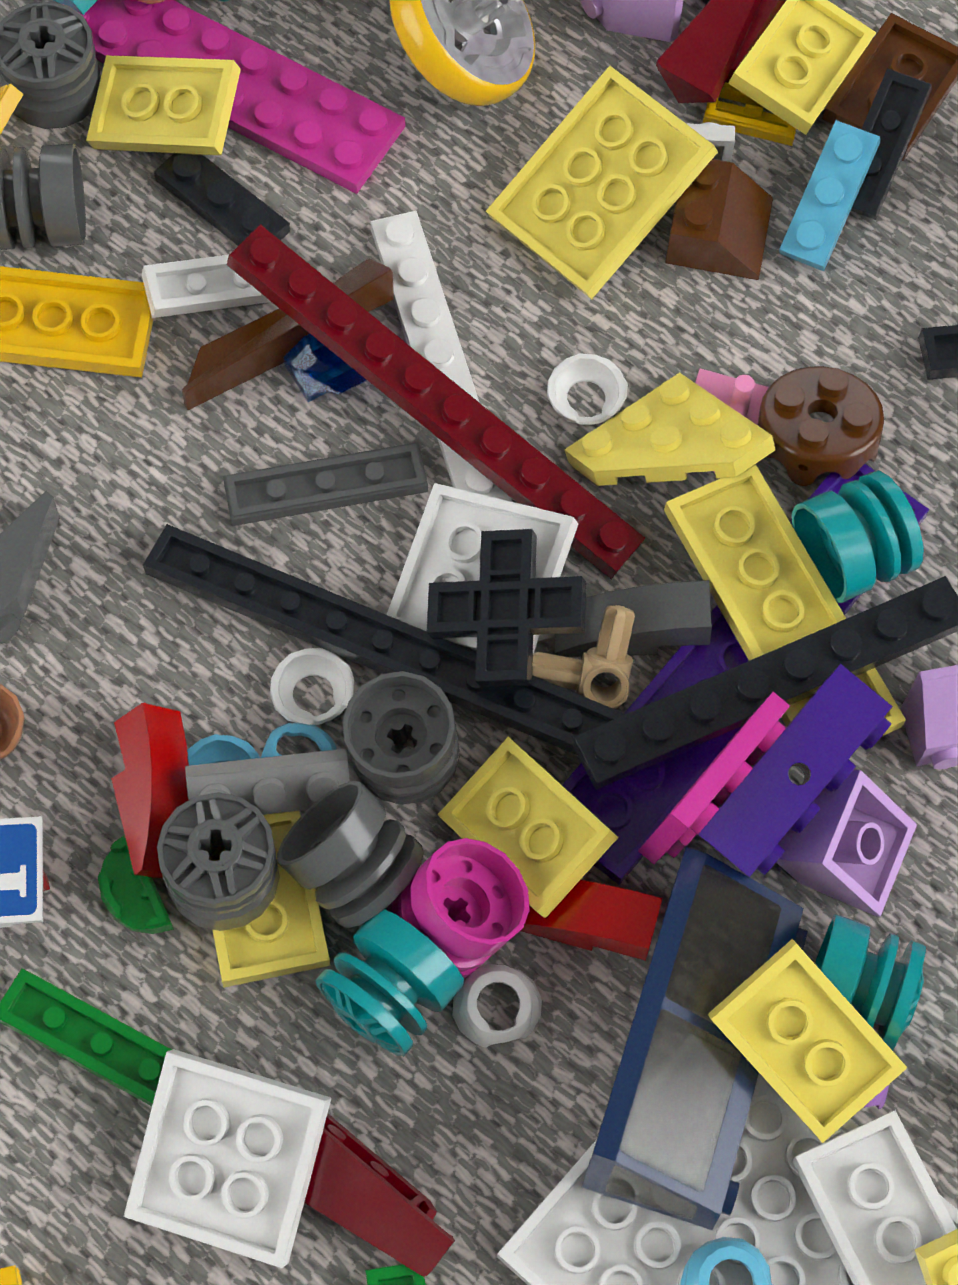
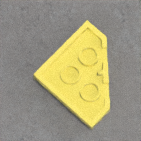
(670, 435)

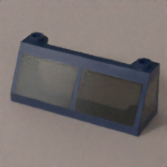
(680, 1080)

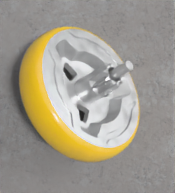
(487, 65)

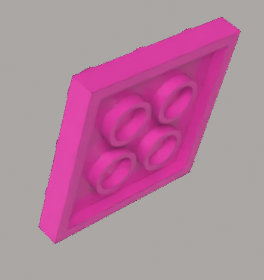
(717, 781)

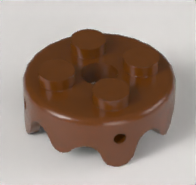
(814, 446)

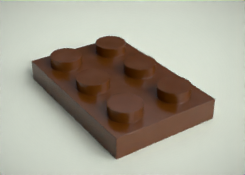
(905, 50)

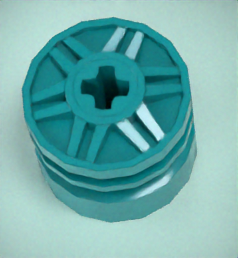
(860, 534)
(871, 982)
(382, 991)

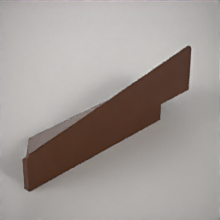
(269, 338)

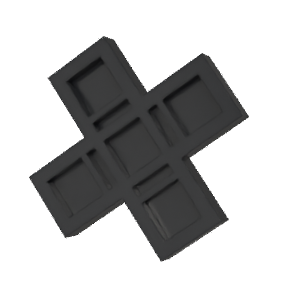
(506, 608)

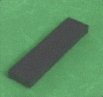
(325, 484)

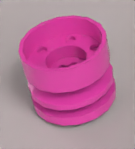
(466, 901)

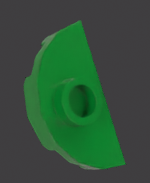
(131, 897)

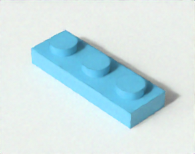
(829, 195)

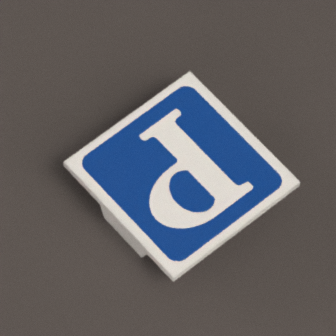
(21, 870)

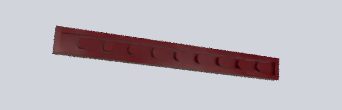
(431, 397)

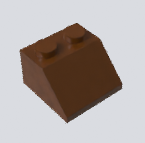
(721, 223)

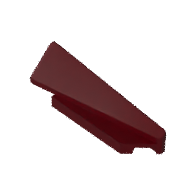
(714, 47)
(374, 1201)

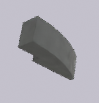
(663, 617)

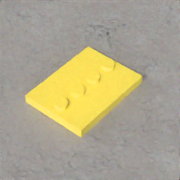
(601, 181)

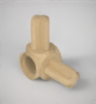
(607, 657)

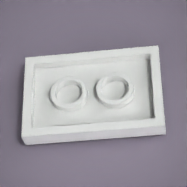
(875, 1201)

